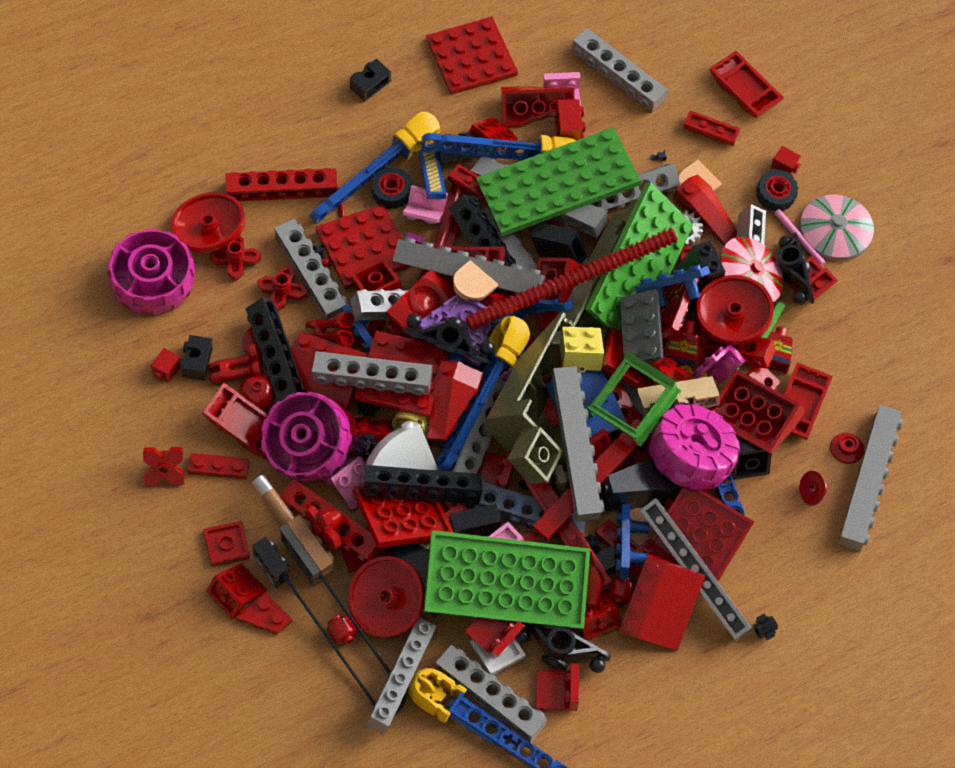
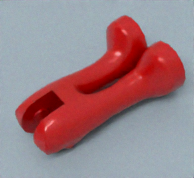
(342, 320)
(223, 371)

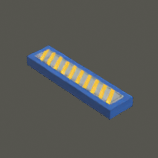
(432, 175)

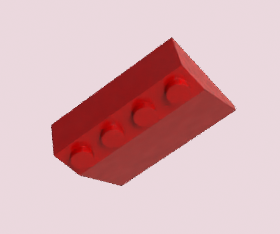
(304, 354)
(758, 411)
(662, 602)

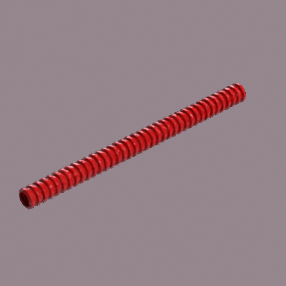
(567, 280)

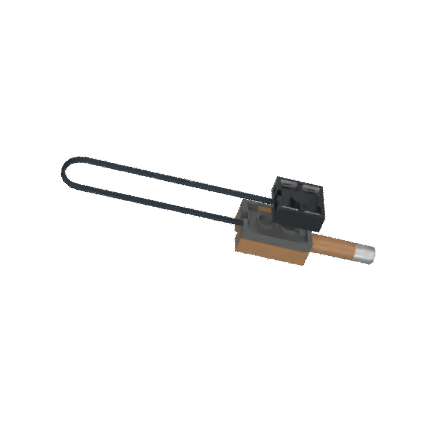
(309, 556)

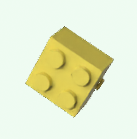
(582, 348)

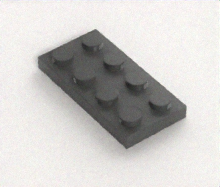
(642, 325)

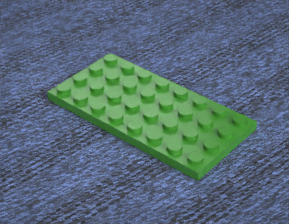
(558, 181)
(649, 216)
(506, 580)

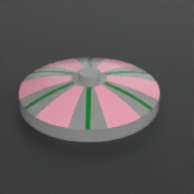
(837, 227)

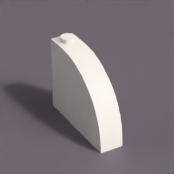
(404, 449)

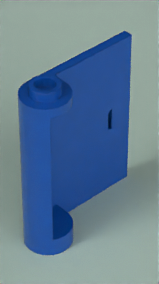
(592, 385)

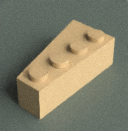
(694, 391)

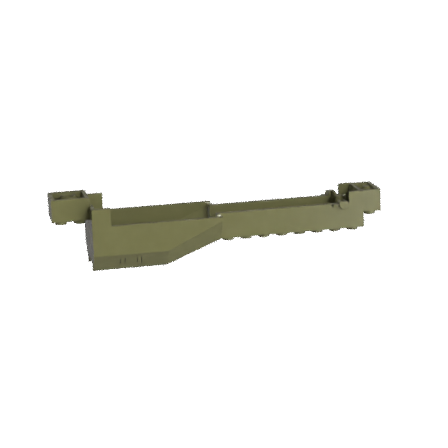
(518, 413)

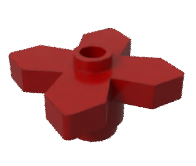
(235, 257)
(282, 287)
(669, 367)
(163, 465)
(324, 524)

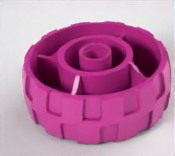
(151, 272)
(325, 441)
(694, 447)

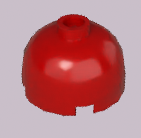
(259, 392)

